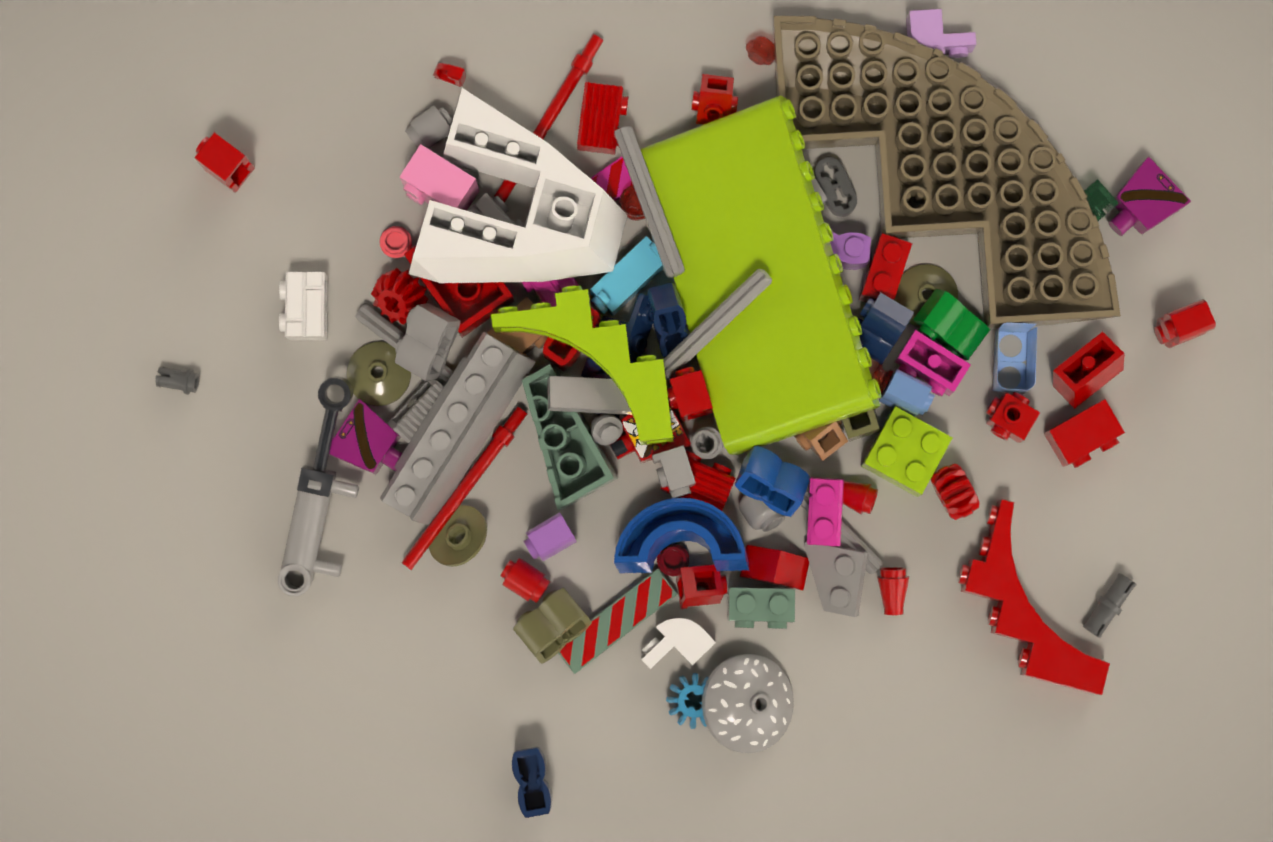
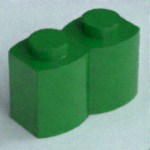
(951, 324)

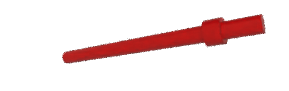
(580, 66)
(502, 437)

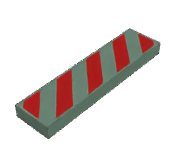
(618, 620)

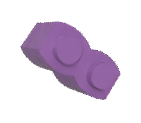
(852, 249)
(549, 538)

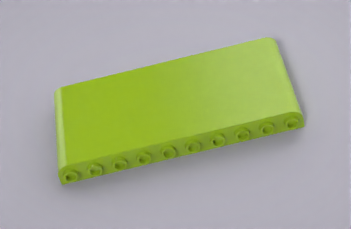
(743, 204)

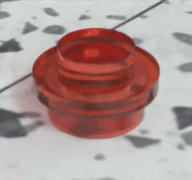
(761, 50)

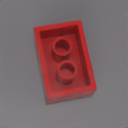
(467, 301)

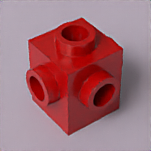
(714, 98)
(1022, 413)

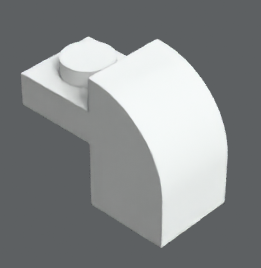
(682, 634)

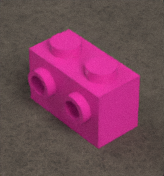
(932, 364)

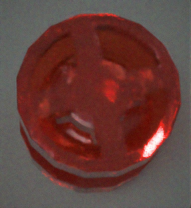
(629, 199)

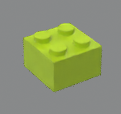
(906, 452)

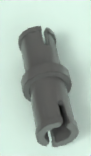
(1109, 605)

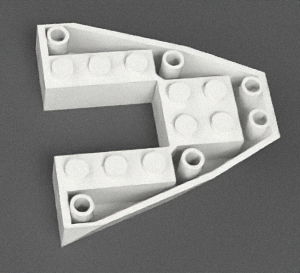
(569, 224)

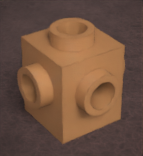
(823, 440)

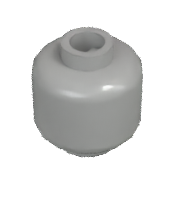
(759, 514)

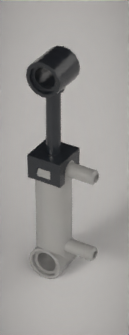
(312, 501)

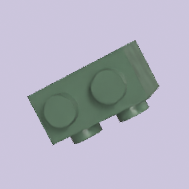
(761, 605)

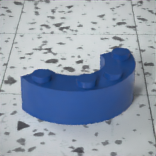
(675, 522)

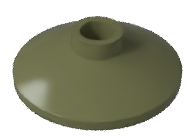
(921, 278)
(380, 390)
(460, 537)

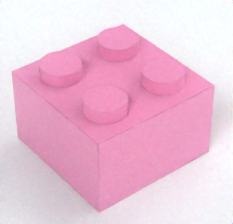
(437, 180)

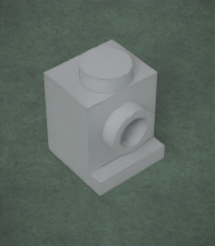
(675, 471)

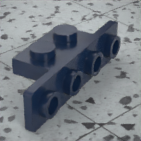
(637, 334)

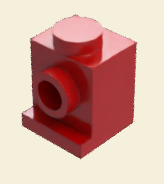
(706, 576)

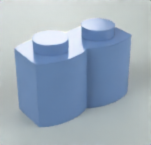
(907, 394)

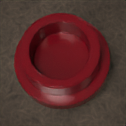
(672, 559)

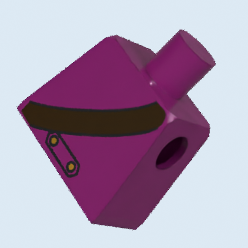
(1147, 200)
(366, 441)

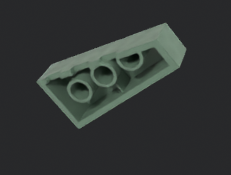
(571, 455)

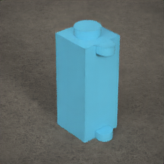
(628, 278)

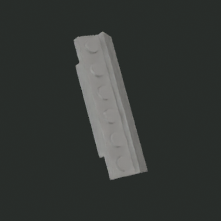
(456, 428)

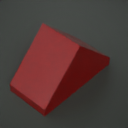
(776, 567)

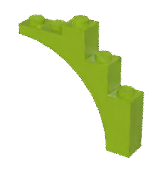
(607, 345)

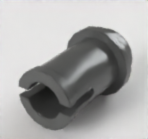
(178, 380)

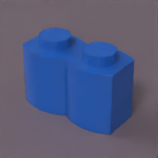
(772, 481)

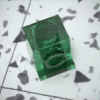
(1100, 198)

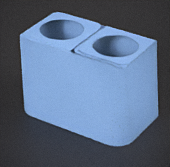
(1027, 354)

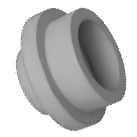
(606, 429)

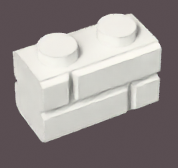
(304, 306)

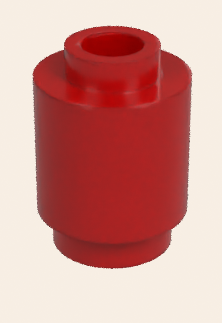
(525, 580)

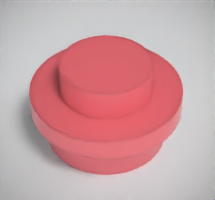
(395, 242)

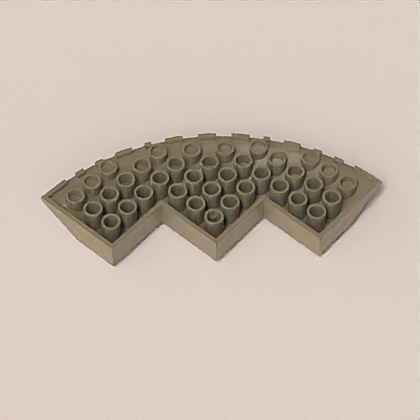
(960, 155)

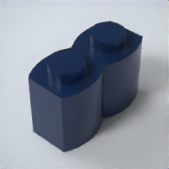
(667, 316)
(882, 326)
(534, 791)

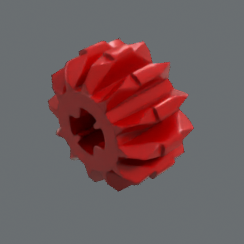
(398, 294)
(955, 491)

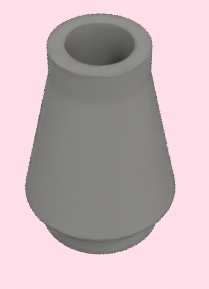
(701, 442)

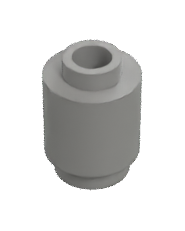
(430, 127)

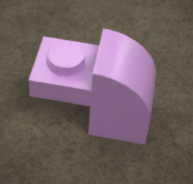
(928, 29)

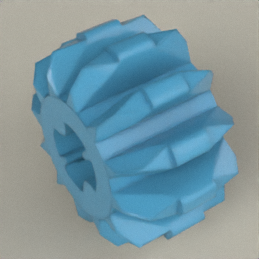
(687, 711)

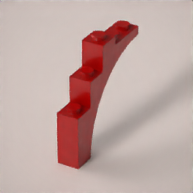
(996, 579)

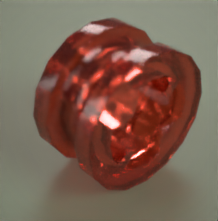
(882, 377)

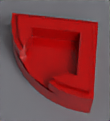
(450, 73)

